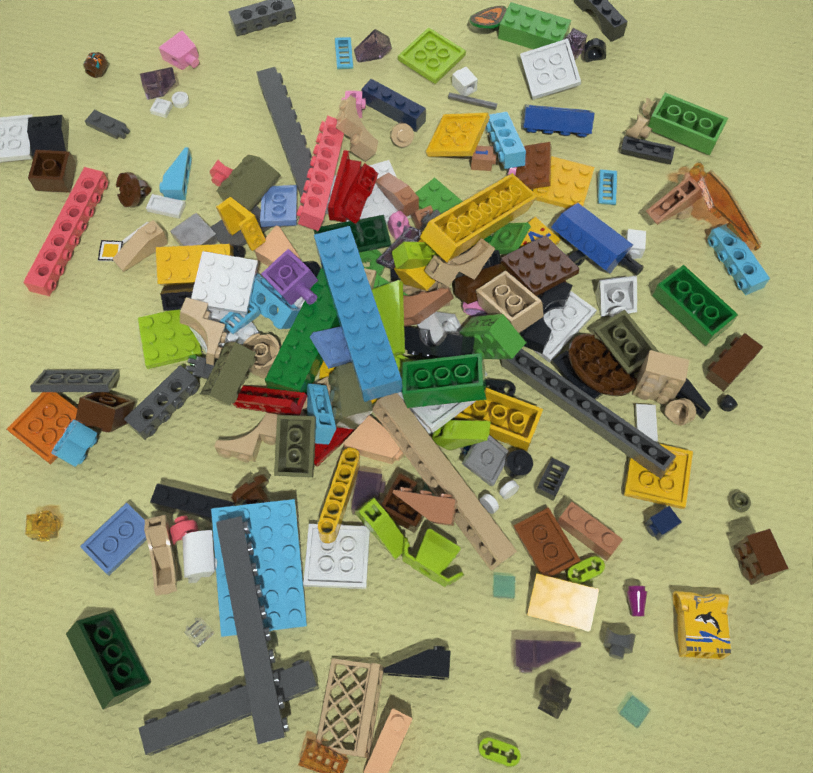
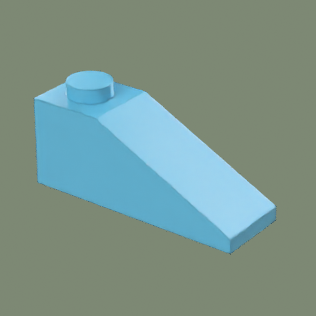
(177, 177)
(319, 405)

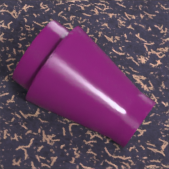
(637, 599)

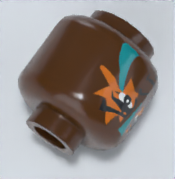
(95, 64)

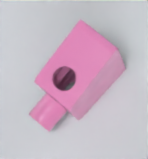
(180, 51)

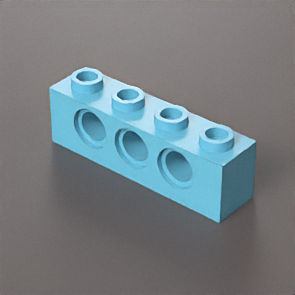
(506, 140)
(738, 260)
(286, 313)

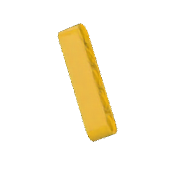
(339, 503)

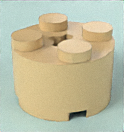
(266, 351)

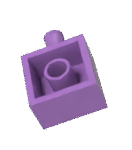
(291, 278)

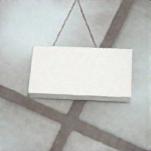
(165, 206)
(646, 420)

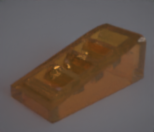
(318, 749)

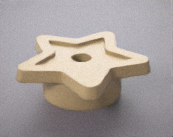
(649, 107)

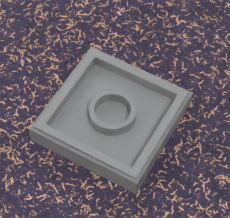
(486, 460)

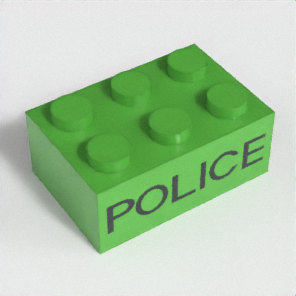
(493, 336)

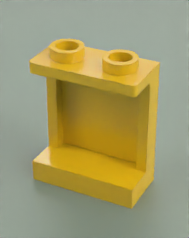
(239, 218)

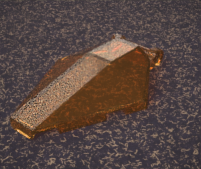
(723, 203)

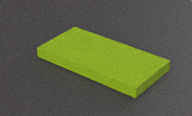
(391, 310)

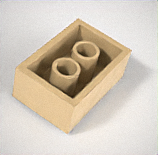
(511, 298)
(661, 377)

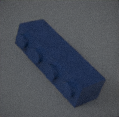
(394, 105)

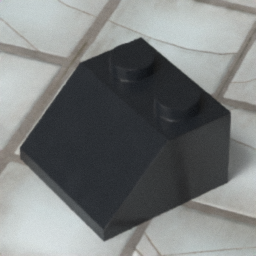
(48, 133)

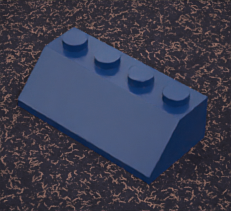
(558, 119)
(592, 237)

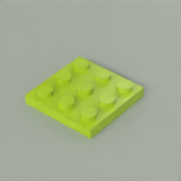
(431, 55)
(166, 339)

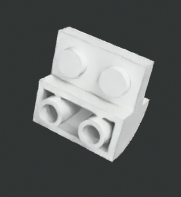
(198, 555)

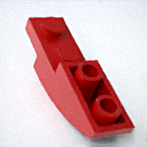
(358, 193)

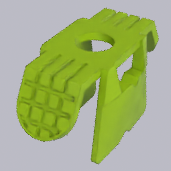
(434, 556)

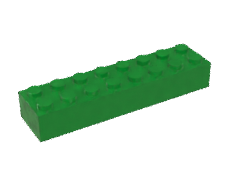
(298, 357)

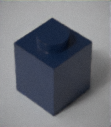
(662, 523)

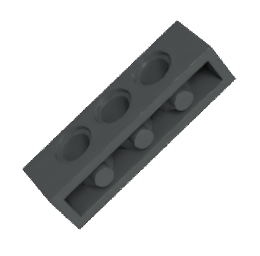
(261, 15)
(164, 392)

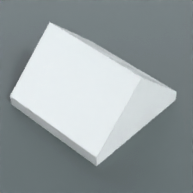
(617, 293)

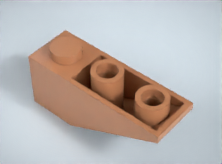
(424, 304)
(436, 509)

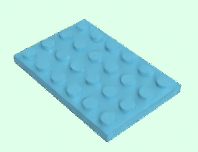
(278, 563)

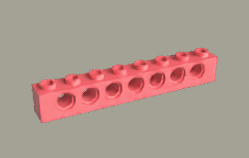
(320, 175)
(66, 232)

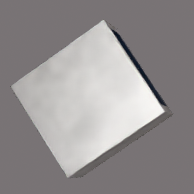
(194, 232)

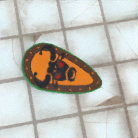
(489, 17)

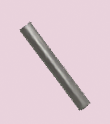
(474, 101)

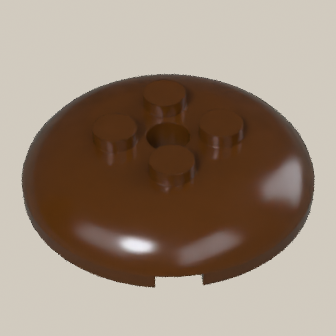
(598, 367)

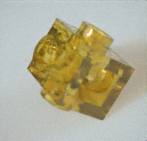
(42, 526)

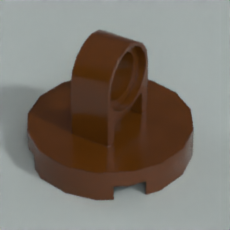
(130, 189)
(252, 492)

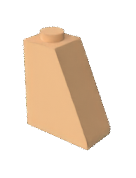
(274, 247)
(374, 442)

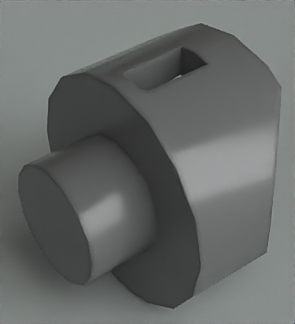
(619, 644)

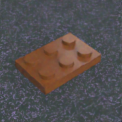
(537, 166)
(546, 543)

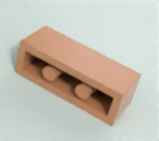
(589, 531)

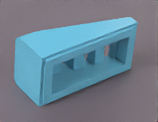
(344, 42)
(607, 174)
(255, 312)

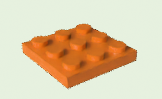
(44, 424)

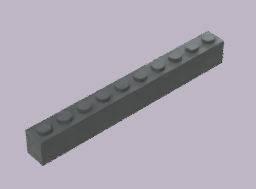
(285, 124)
(591, 413)
(251, 630)

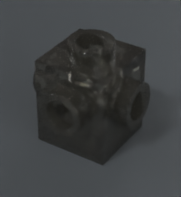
(554, 697)

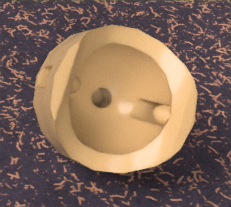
(640, 129)
(402, 134)
(681, 411)

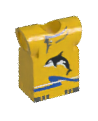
(702, 625)

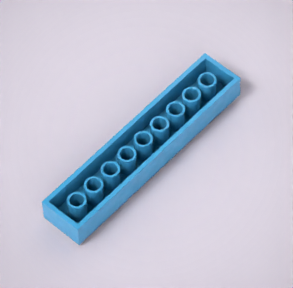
(358, 314)

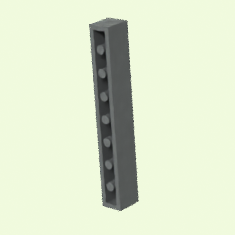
(219, 710)

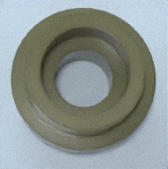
(744, 498)

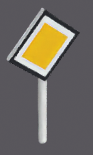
(110, 248)

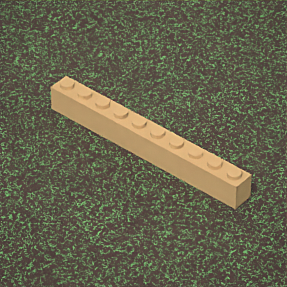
(443, 479)

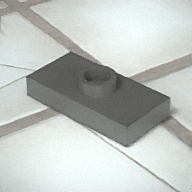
(428, 217)

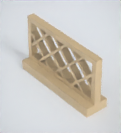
(368, 711)

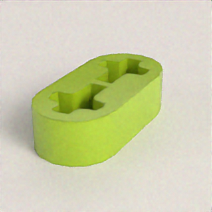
(582, 566)
(500, 746)

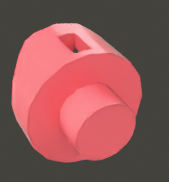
(219, 173)
(182, 527)

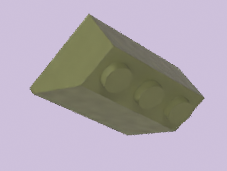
(248, 181)
(625, 341)
(228, 373)
(346, 398)
(295, 446)

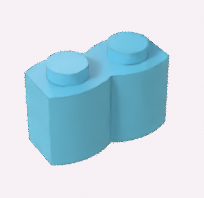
(74, 443)

